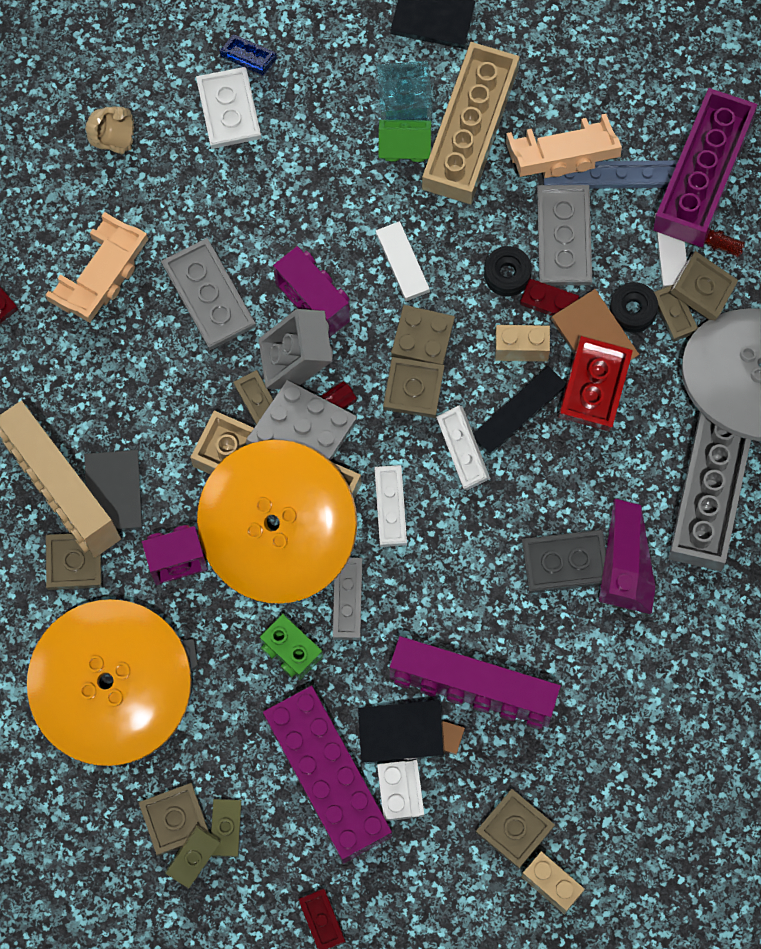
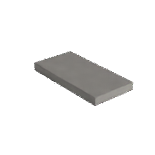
(564, 235)
(208, 294)

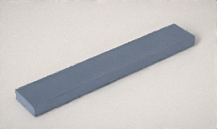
(620, 175)

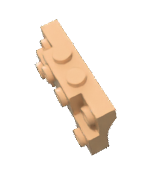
(564, 151)
(104, 272)

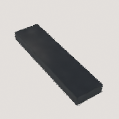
(519, 410)

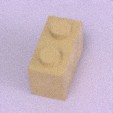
(522, 343)
(552, 882)

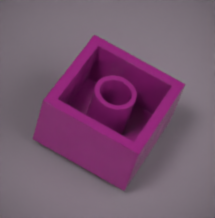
(174, 554)

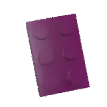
(311, 288)

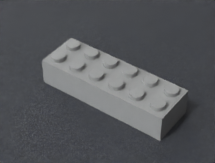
(709, 497)

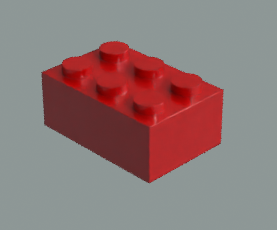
(595, 383)

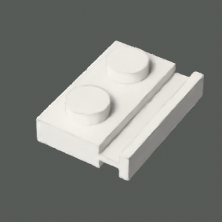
(400, 790)

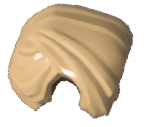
(111, 129)

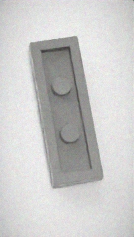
(348, 601)

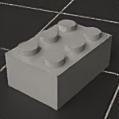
(295, 348)

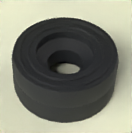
(507, 257)
(637, 293)

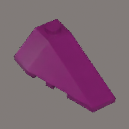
(627, 564)

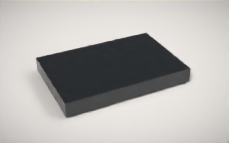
(434, 21)
(401, 732)

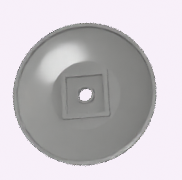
(724, 371)

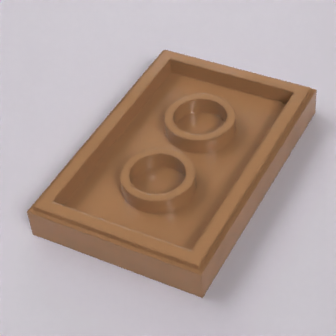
(593, 320)

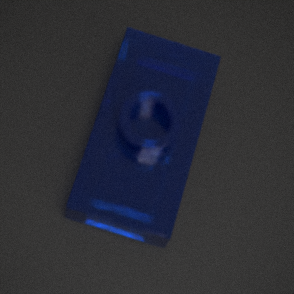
(248, 54)

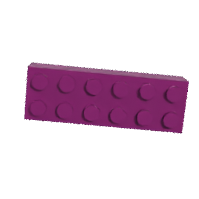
(705, 167)
(473, 682)
(327, 774)

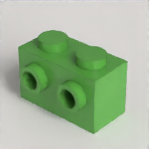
(404, 140)
(290, 647)

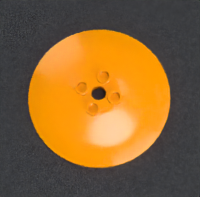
(313, 513)
(147, 689)

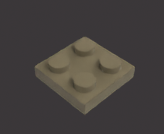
(704, 286)
(422, 335)
(413, 387)
(69, 566)
(172, 818)
(515, 828)

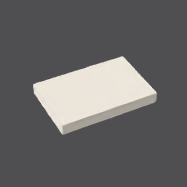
(228, 107)

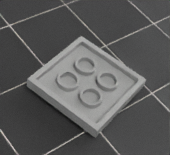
(304, 419)

